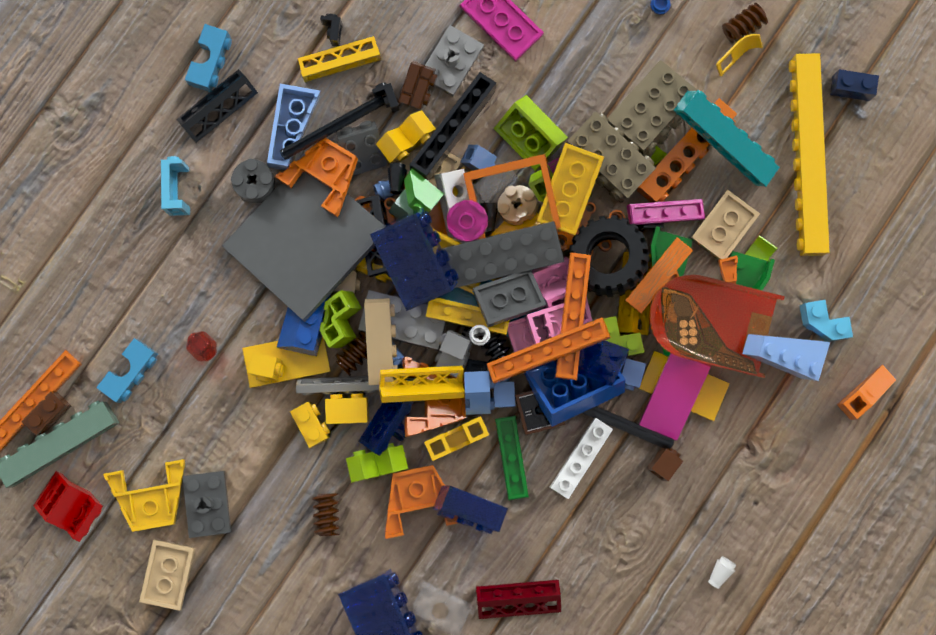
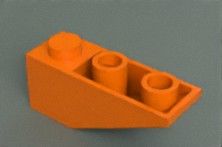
(866, 393)

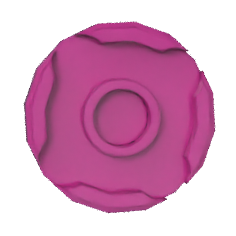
(467, 220)

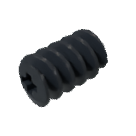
(495, 348)

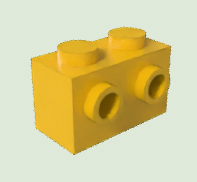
(265, 367)
(346, 410)
(310, 425)

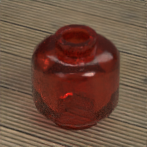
(201, 346)

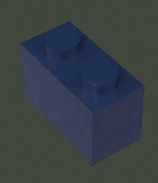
(854, 85)

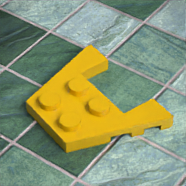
(152, 505)

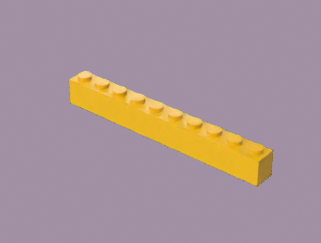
(810, 155)

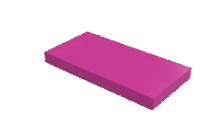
(504, 24)
(674, 396)

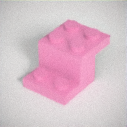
(552, 285)
(535, 327)

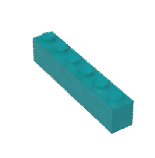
(726, 137)

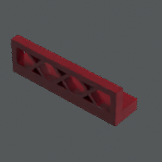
(518, 595)

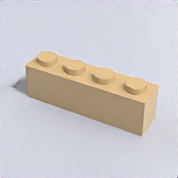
(379, 338)

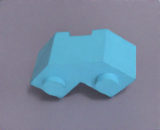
(816, 318)

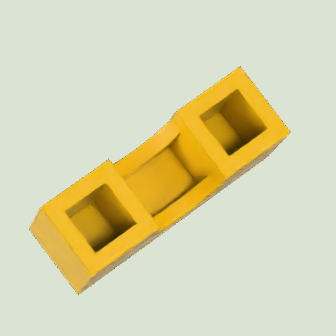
(456, 438)

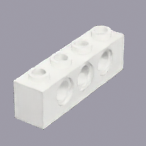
(445, 183)
(581, 458)

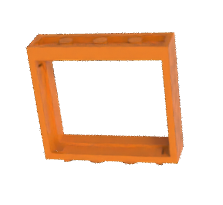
(540, 159)

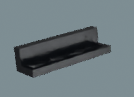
(214, 99)
(380, 214)

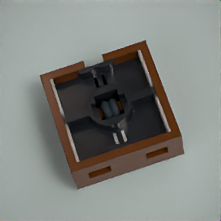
(529, 410)

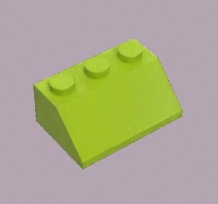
(530, 130)

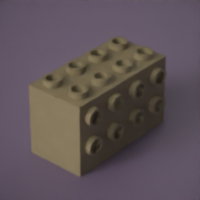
(648, 110)
(622, 165)

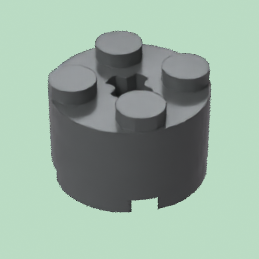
(255, 170)

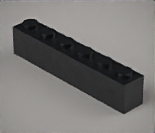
(454, 126)

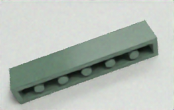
(56, 444)

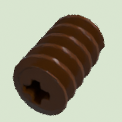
(745, 22)
(354, 355)
(325, 514)

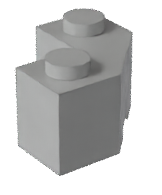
(453, 350)

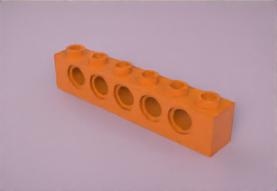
(651, 189)

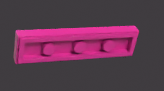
(665, 212)

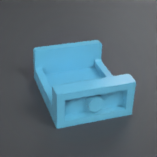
(169, 186)

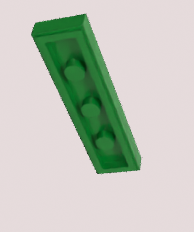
(511, 458)

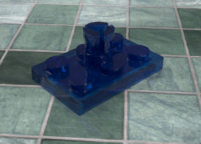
(602, 361)
(385, 425)

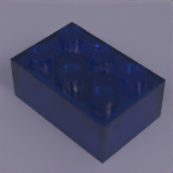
(469, 509)

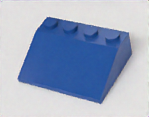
(566, 398)

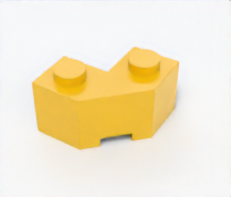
(408, 136)

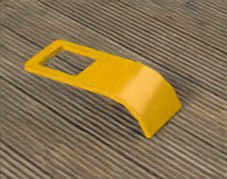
(743, 45)

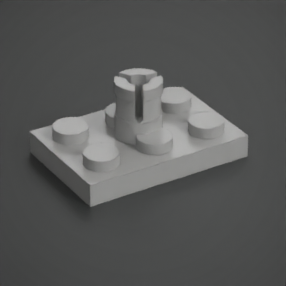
(453, 59)

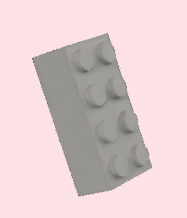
(411, 325)

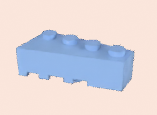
(290, 121)
(795, 356)

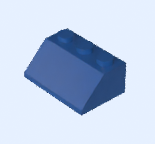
(301, 335)

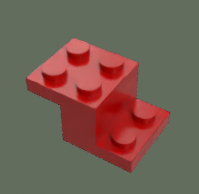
(68, 506)

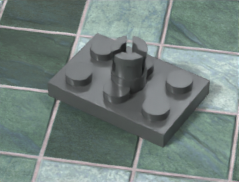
(509, 298)
(206, 504)

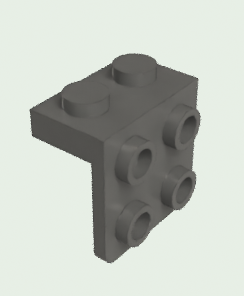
(362, 143)

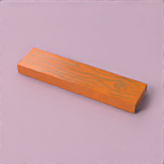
(658, 275)

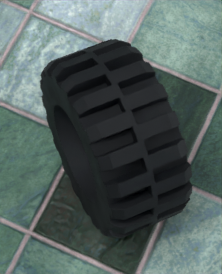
(621, 231)

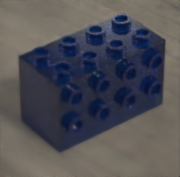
(415, 259)
(379, 607)

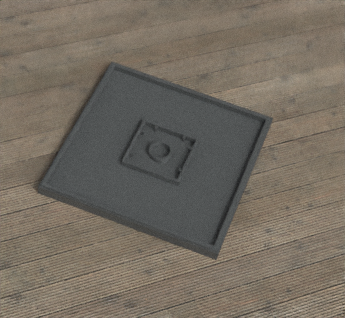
(302, 247)

